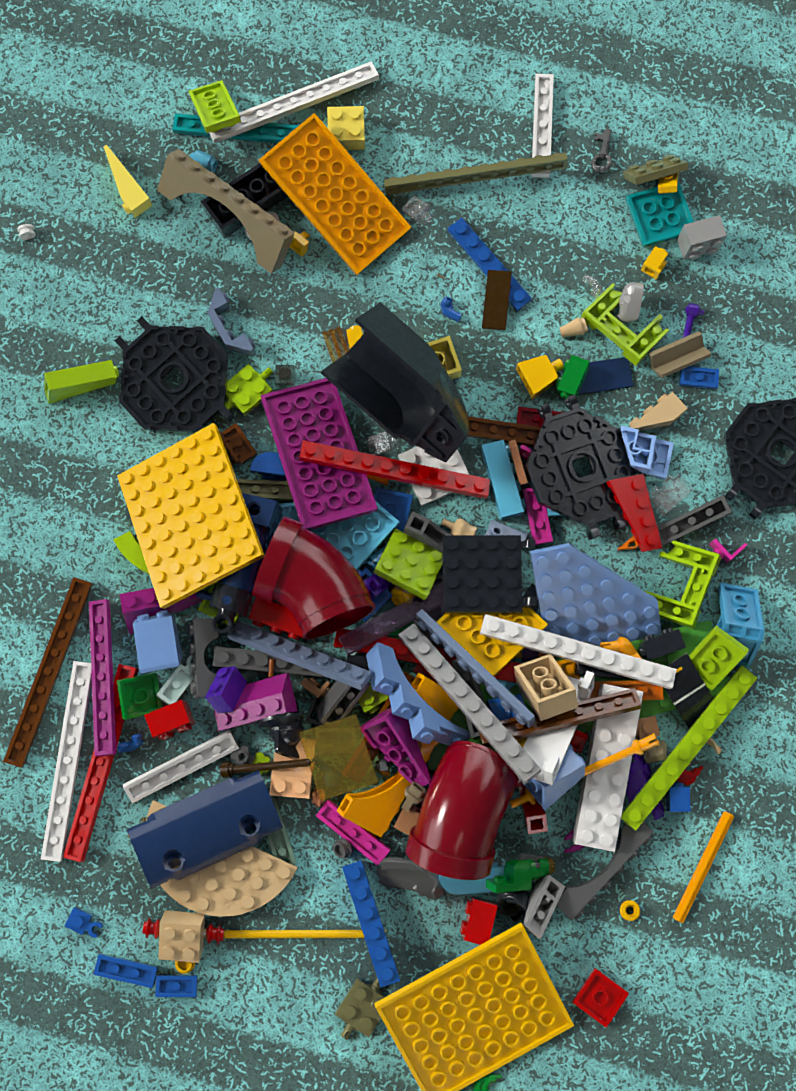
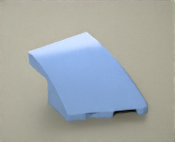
(647, 453)

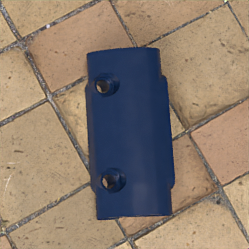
(204, 828)

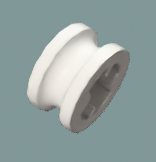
(26, 231)

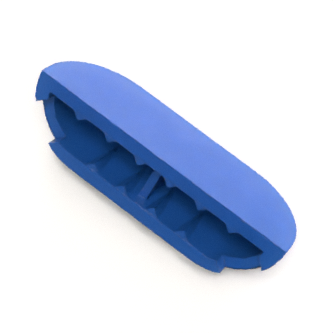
(269, 466)

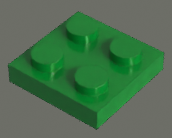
(138, 695)

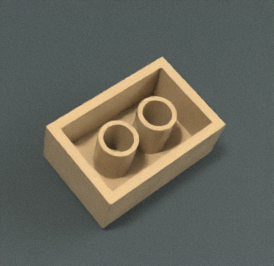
(546, 687)

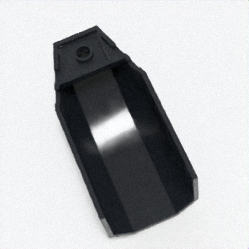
(401, 385)

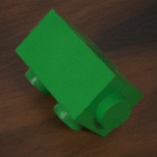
(573, 377)

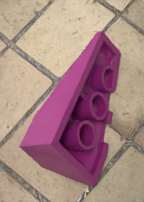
(395, 740)

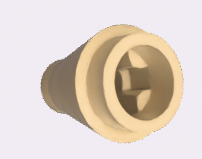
(574, 328)

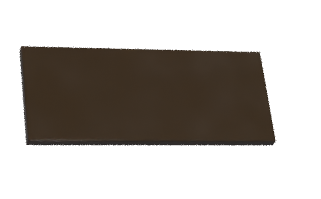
(496, 299)

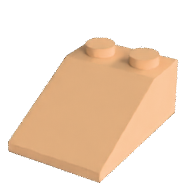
(291, 781)

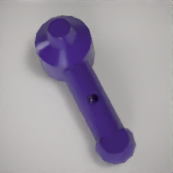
(692, 311)

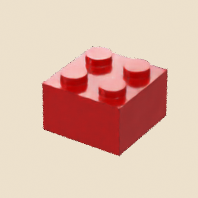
(170, 719)
(479, 920)

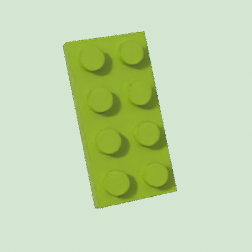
(214, 106)

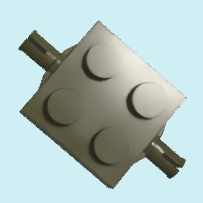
(359, 1008)

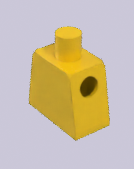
(539, 374)

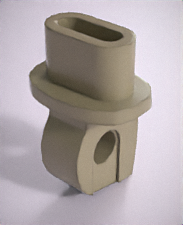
(414, 795)

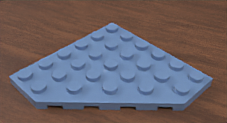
(590, 600)

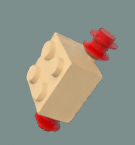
(182, 935)

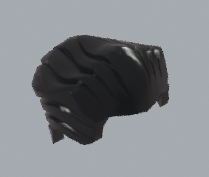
(513, 904)

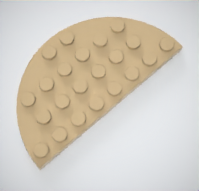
(232, 884)

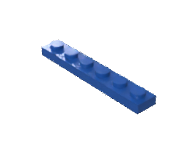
(486, 260)

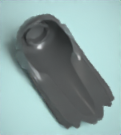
(407, 875)

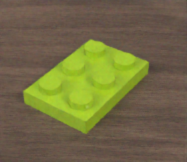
(717, 656)

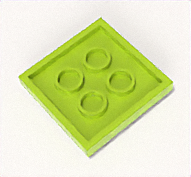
(409, 564)

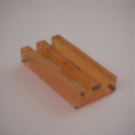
(332, 332)

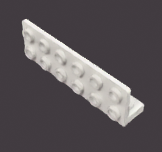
(550, 747)

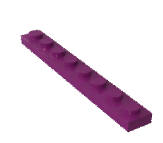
(102, 678)

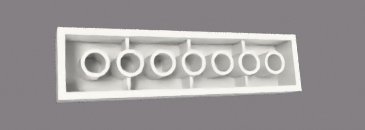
(605, 789)

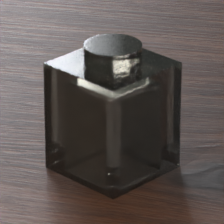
(285, 376)

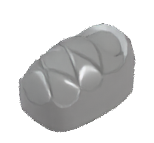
(630, 302)

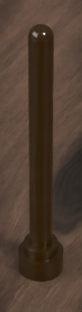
(229, 769)

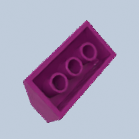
(259, 701)

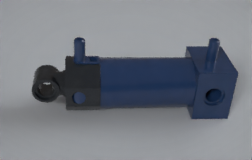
(234, 593)

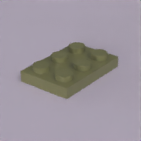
(655, 169)

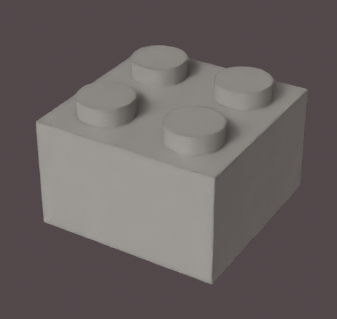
(701, 237)

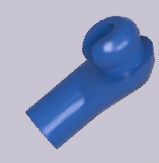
(447, 309)
(131, 745)

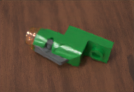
(520, 873)

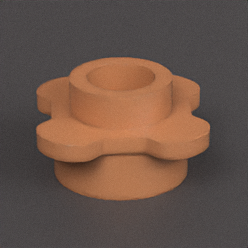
(315, 798)

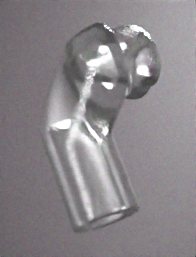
(595, 285)

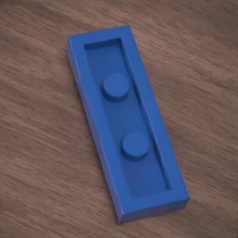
(126, 970)

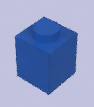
(678, 798)

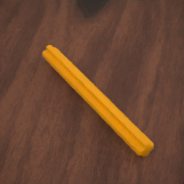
(703, 867)

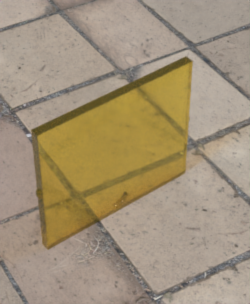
(338, 757)

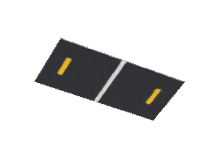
(688, 691)

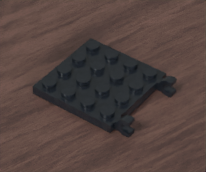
(484, 574)

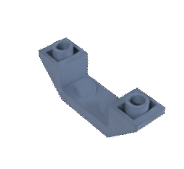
(240, 344)

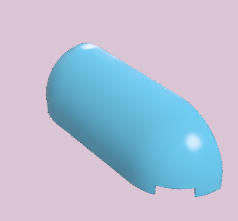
(459, 887)

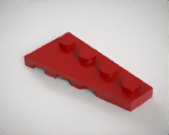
(637, 510)

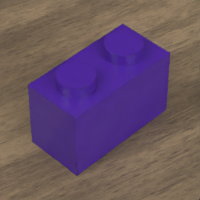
(226, 689)

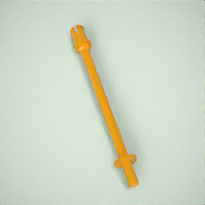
(637, 747)

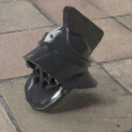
(285, 731)

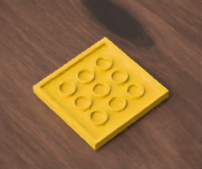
(488, 651)

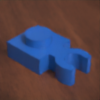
(80, 922)

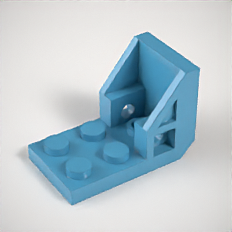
(742, 618)

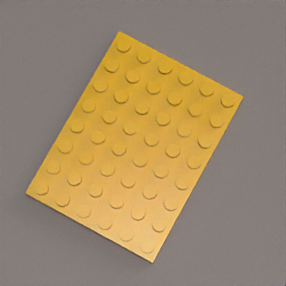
(189, 516)
(475, 1013)

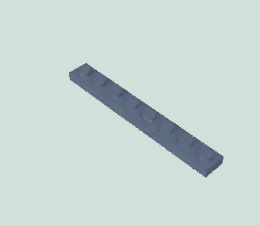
(301, 655)
(478, 672)

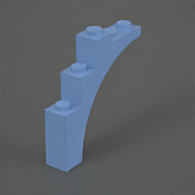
(405, 701)

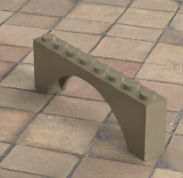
(268, 235)

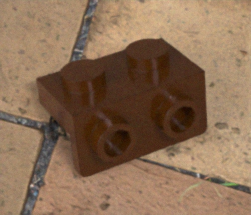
(238, 445)

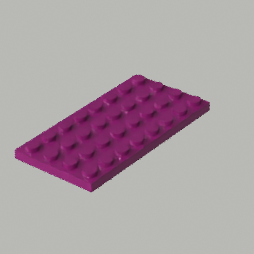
(316, 415)

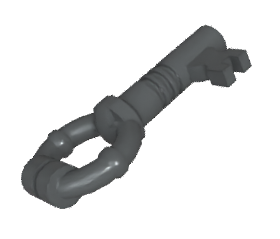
(603, 154)

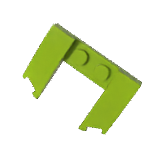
(634, 347)
(704, 568)

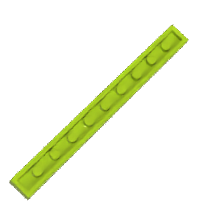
(688, 748)

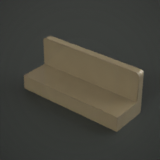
(678, 355)

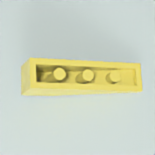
(131, 193)

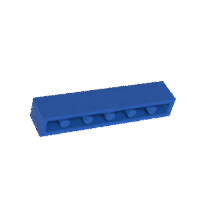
(371, 923)

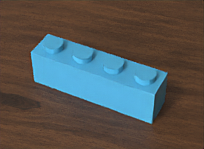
(502, 480)

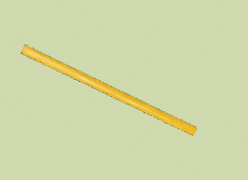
(294, 934)

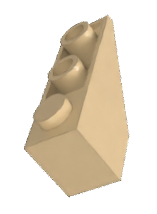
(663, 414)

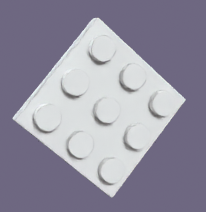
(417, 455)

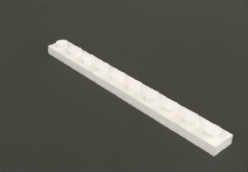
(299, 100)
(578, 651)
(67, 762)

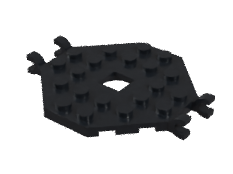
(153, 357)
(749, 457)
(554, 478)

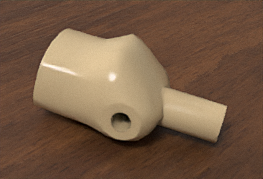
(460, 527)

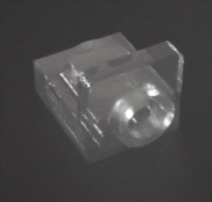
(419, 211)
(382, 443)

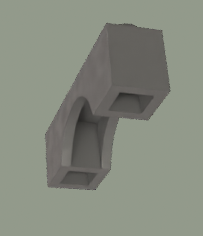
(201, 635)

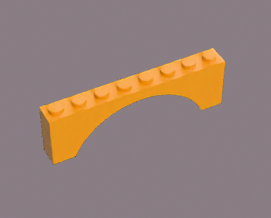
(377, 806)

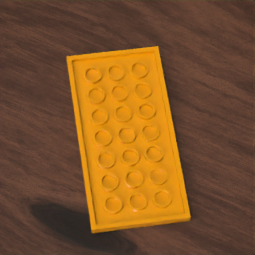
(335, 193)

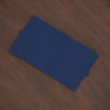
(607, 375)

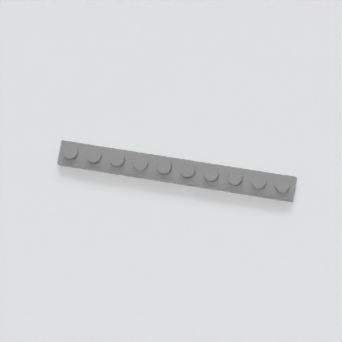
(470, 704)

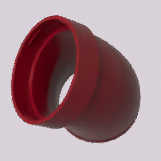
(312, 581)
(462, 813)

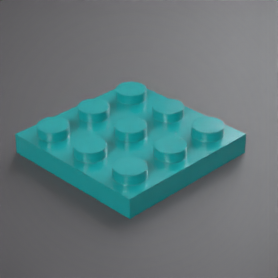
(658, 215)

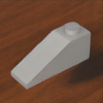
(542, 905)

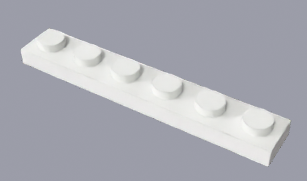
(542, 118)
(180, 766)

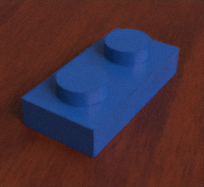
(699, 377)
(176, 985)

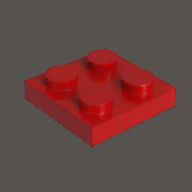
(600, 997)

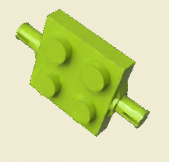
(245, 389)

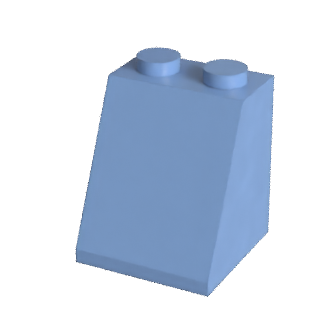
(157, 641)
(569, 774)

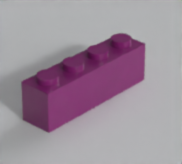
(146, 602)

